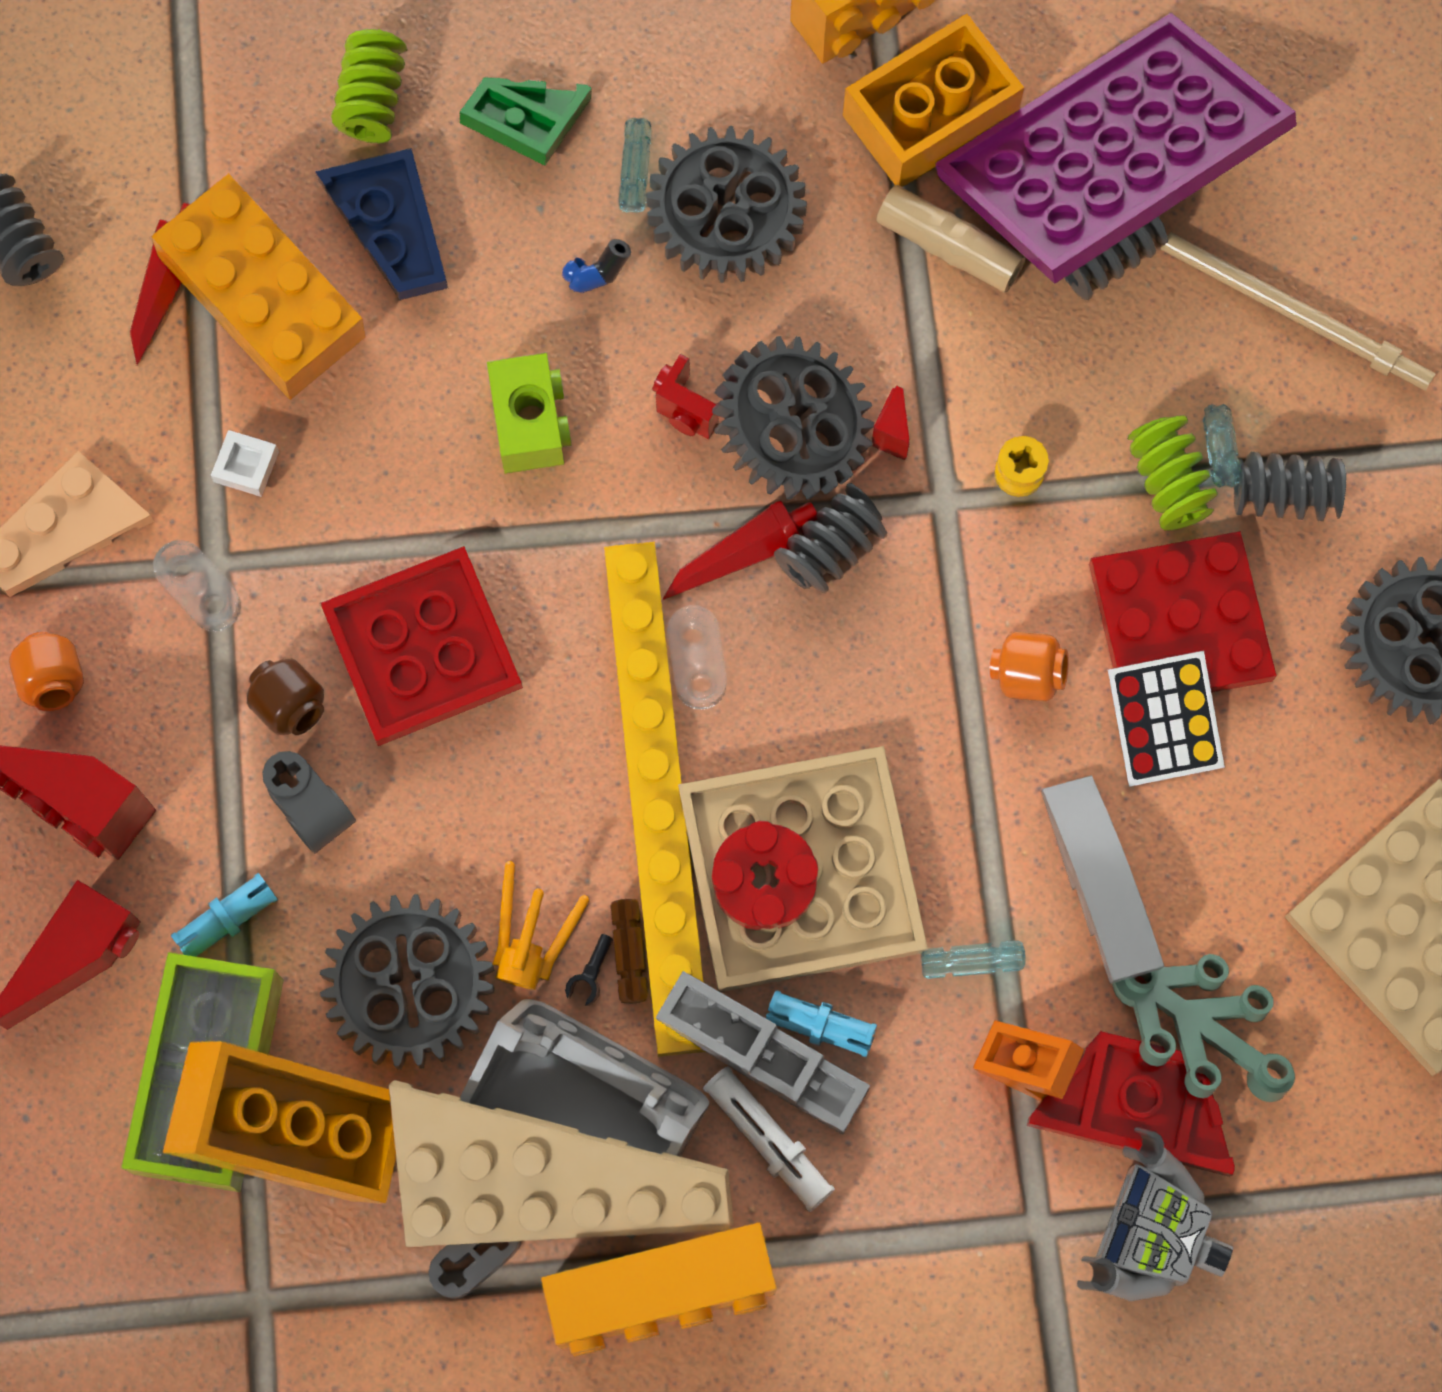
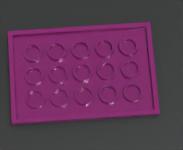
(1115, 146)

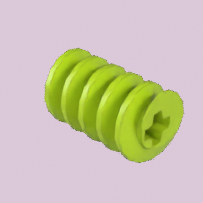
(368, 85)
(1171, 472)

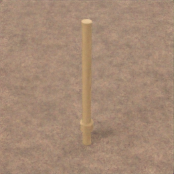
(1384, 356)

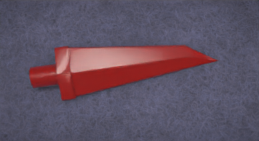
(154, 300)
(744, 547)

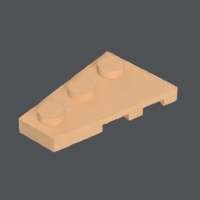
(63, 520)

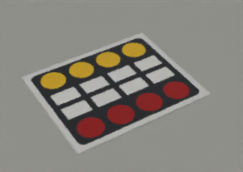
(1166, 718)

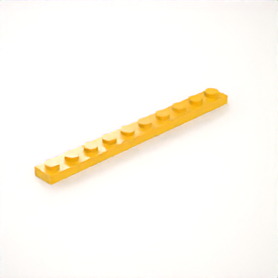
(653, 779)

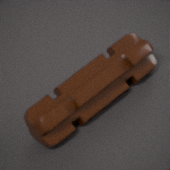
(628, 951)

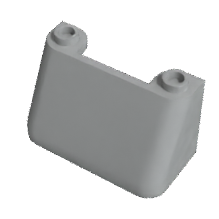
(580, 1079)

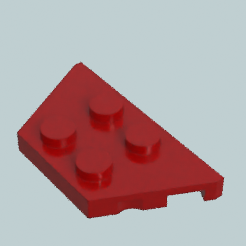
(1120, 1091)

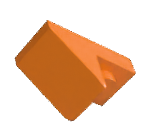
(1028, 1060)

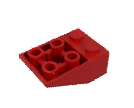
(84, 793)

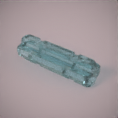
(635, 165)
(1221, 445)
(973, 959)

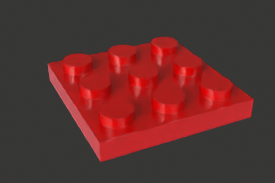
(1182, 603)
(421, 646)

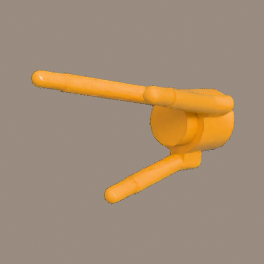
(522, 962)

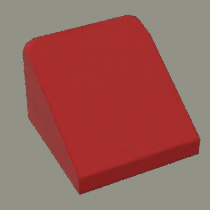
(891, 427)

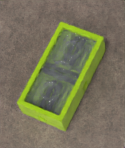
(195, 1004)

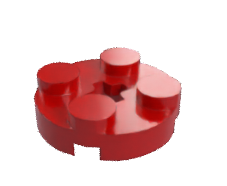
(768, 906)

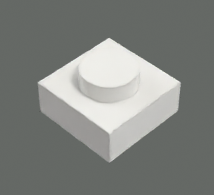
(244, 463)

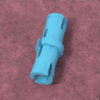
(224, 916)
(821, 1023)

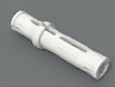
(812, 1187)

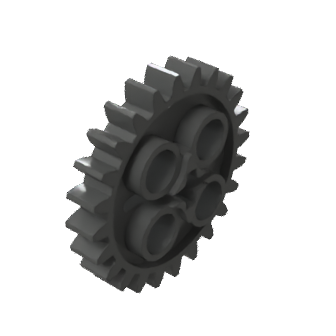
(689, 184)
(793, 417)
(1388, 662)
(360, 990)

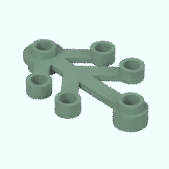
(1197, 1021)

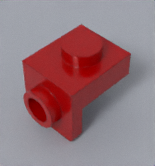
(684, 408)

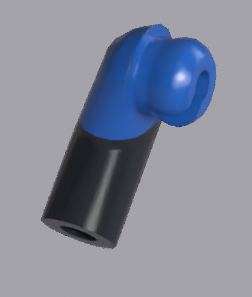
(603, 272)

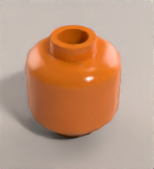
(1030, 666)
(46, 671)

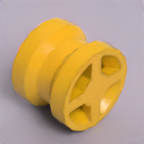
(1018, 478)

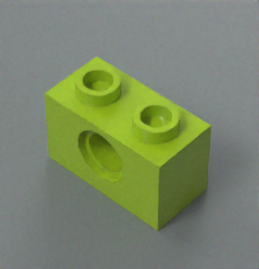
(520, 384)

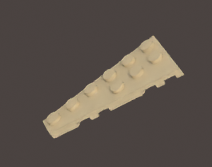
(520, 1178)

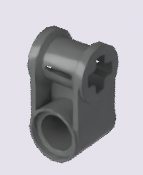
(309, 807)

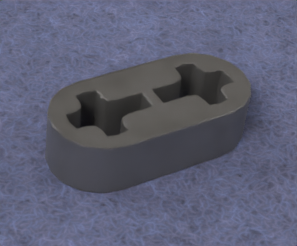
(475, 1273)

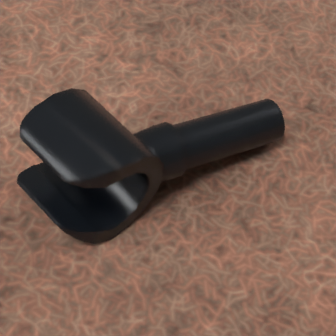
(591, 970)

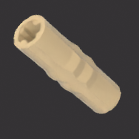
(950, 238)

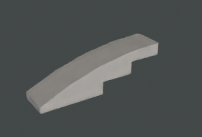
(1102, 879)
(762, 1052)

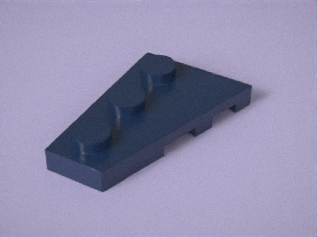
(390, 218)

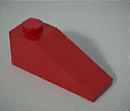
(72, 949)

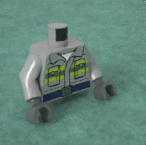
(1155, 1229)

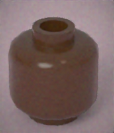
(285, 697)

